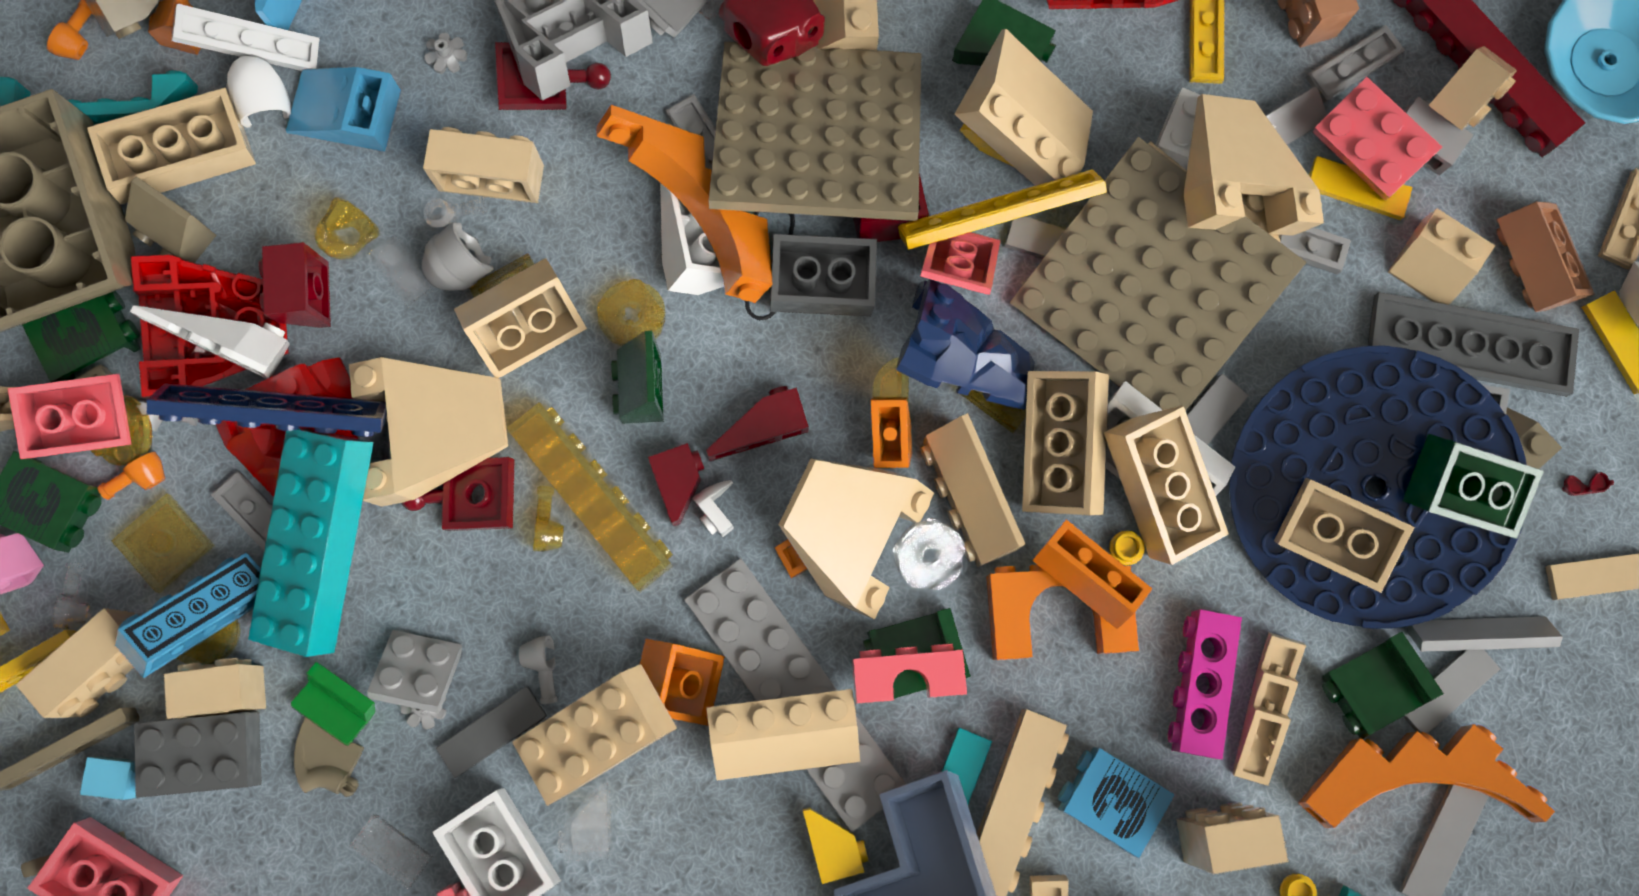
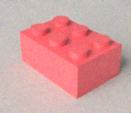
(1376, 139)
(102, 863)

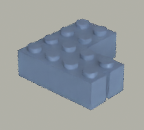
(932, 842)

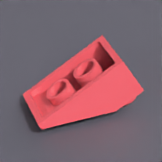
(963, 261)
(69, 416)

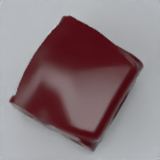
(773, 28)

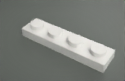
(244, 38)

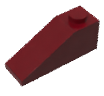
(767, 422)

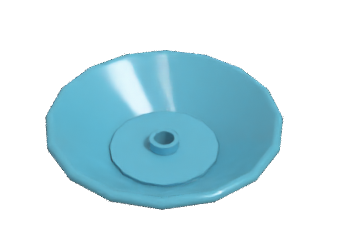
(1575, 49)

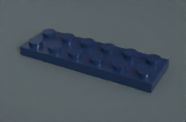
(257, 407)

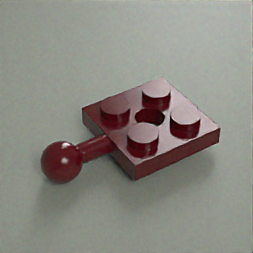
(517, 96)
(458, 508)

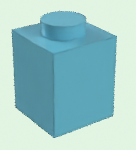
(109, 778)

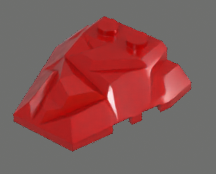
(194, 289)
(261, 447)

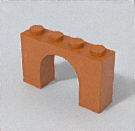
(1009, 614)

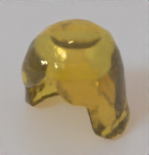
(342, 215)

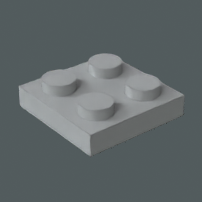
(415, 671)

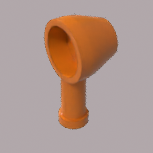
(65, 37)
(144, 471)

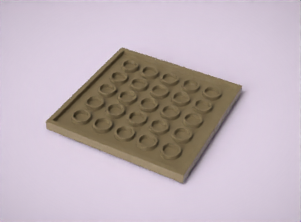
(819, 134)
(1148, 292)

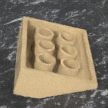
(1027, 113)

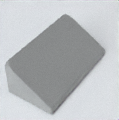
(1298, 115)

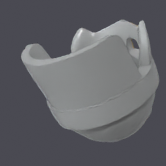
(450, 264)

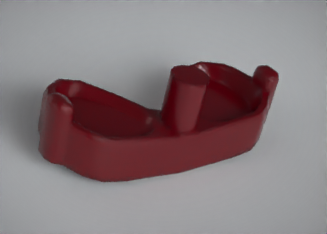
(1597, 484)

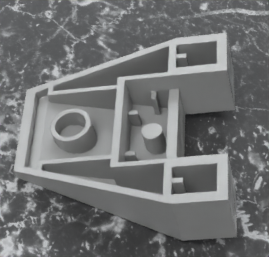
(556, 31)

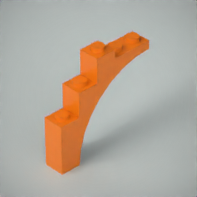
(1464, 761)

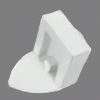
(713, 517)

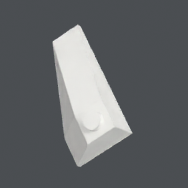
(686, 251)
(236, 341)

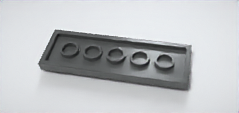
(1480, 342)

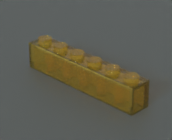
(590, 497)

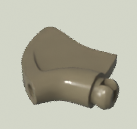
(324, 761)

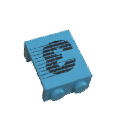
(1115, 800)

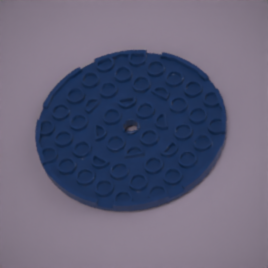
(1357, 420)

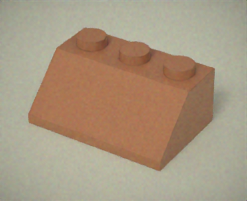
(1544, 256)

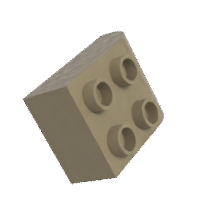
(57, 219)

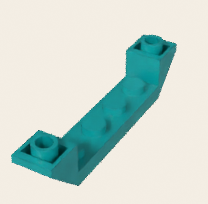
(165, 90)

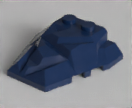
(962, 348)

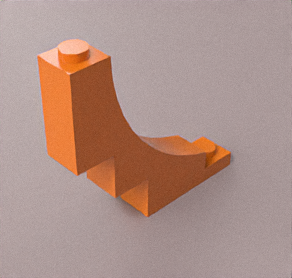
(678, 163)

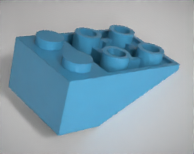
(345, 106)

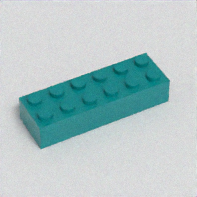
(310, 542)

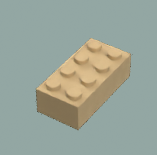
(172, 144)
(1065, 442)
(594, 734)

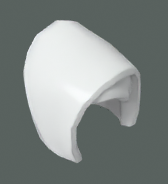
(256, 88)

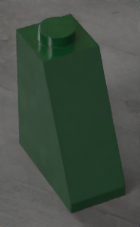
(986, 26)

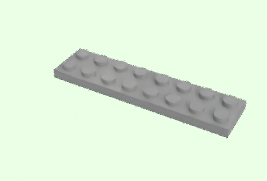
(779, 665)

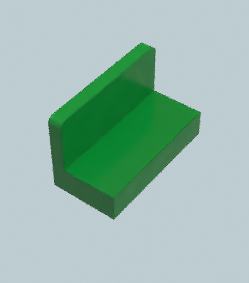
(333, 705)

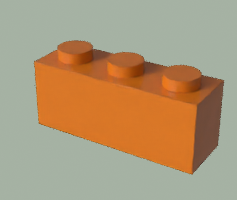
(1092, 574)

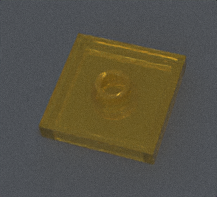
(162, 543)

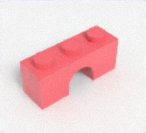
(940, 669)

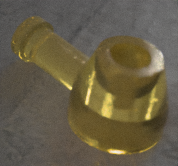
(547, 532)

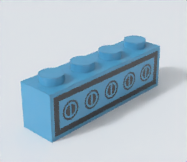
(189, 616)

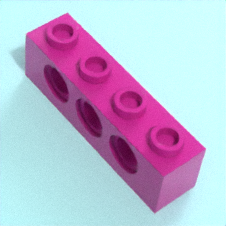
(1224, 634)

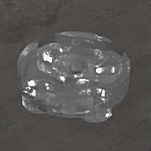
(911, 548)

